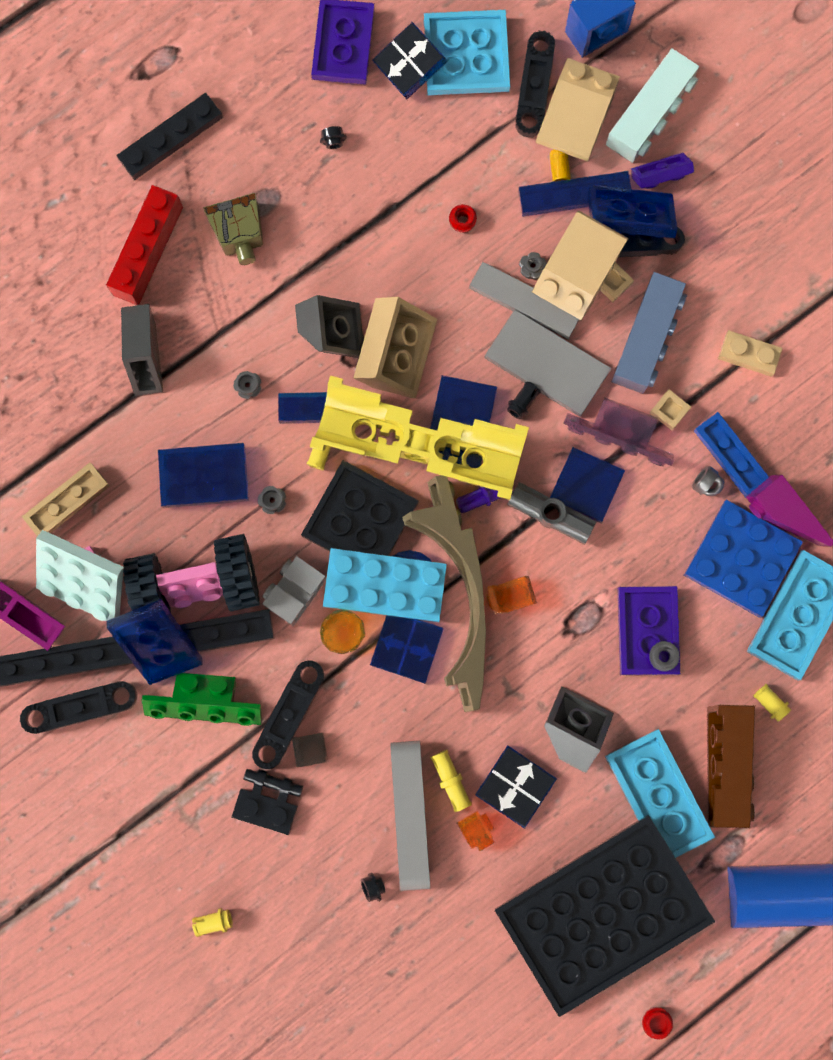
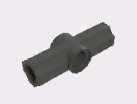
(569, 522)

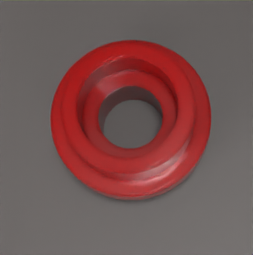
(462, 210)

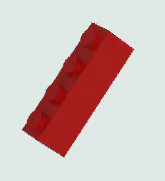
(145, 245)

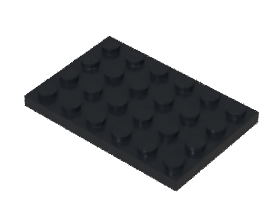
(604, 915)

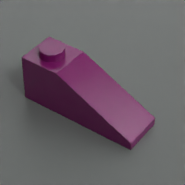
(781, 505)

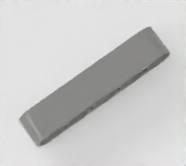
(410, 815)

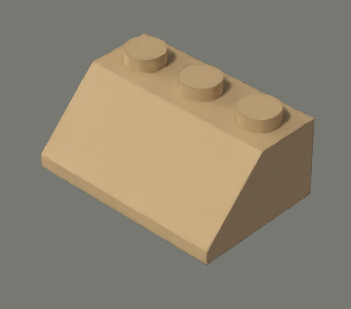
(395, 347)

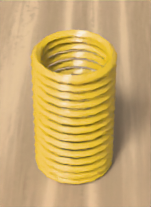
(559, 165)

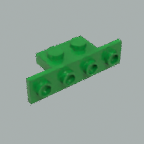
(203, 699)

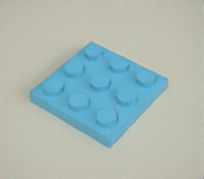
(475, 52)

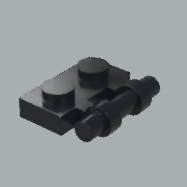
(264, 810)

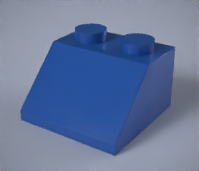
(597, 22)

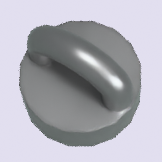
(706, 479)

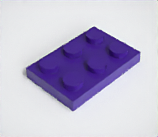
(343, 41)
(644, 620)

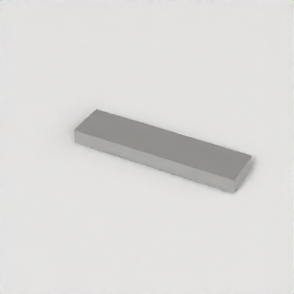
(519, 296)

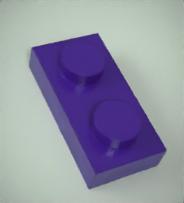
(662, 170)

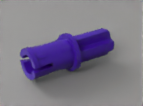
(476, 499)

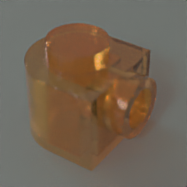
(476, 830)

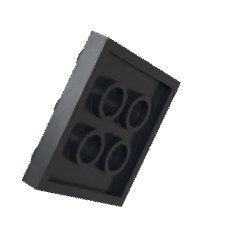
(359, 513)

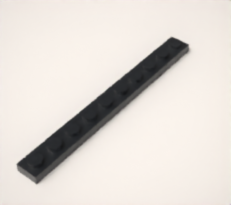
(107, 653)

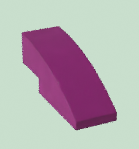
(28, 617)

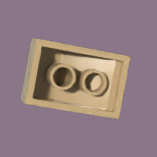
(577, 109)
(579, 265)

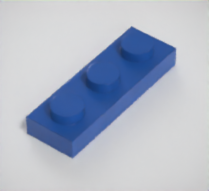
(731, 454)

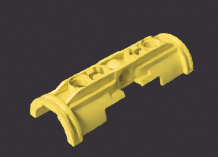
(351, 407)

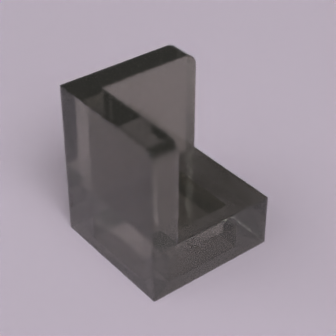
(310, 750)

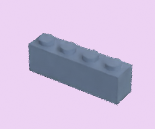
(649, 332)

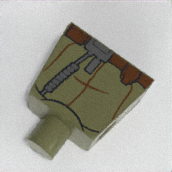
(237, 226)

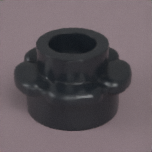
(333, 137)
(372, 887)

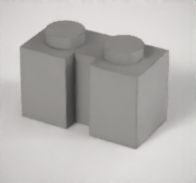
(294, 590)

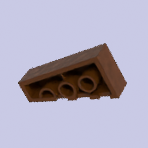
(730, 765)

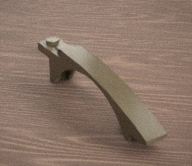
(443, 526)

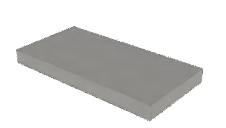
(548, 362)

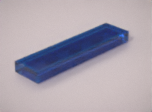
(566, 193)

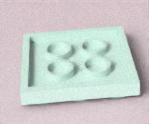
(78, 577)

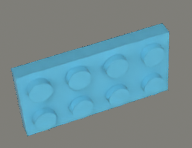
(384, 585)
(797, 617)
(659, 790)

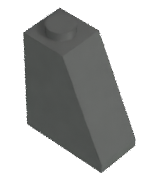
(141, 349)

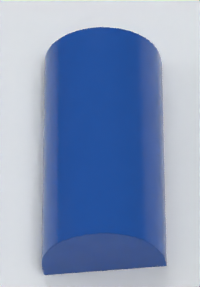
(781, 895)

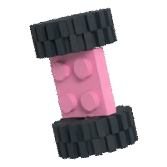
(230, 578)

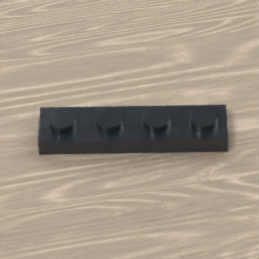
(169, 136)

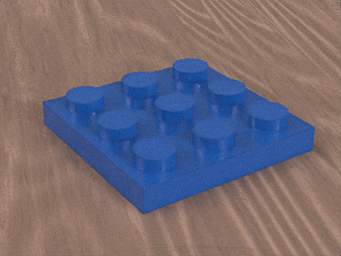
(743, 558)

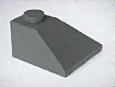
(331, 325)
(577, 728)

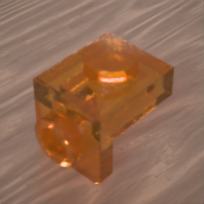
(511, 595)

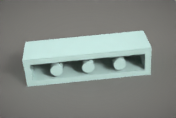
(652, 105)

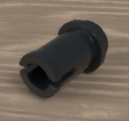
(523, 400)

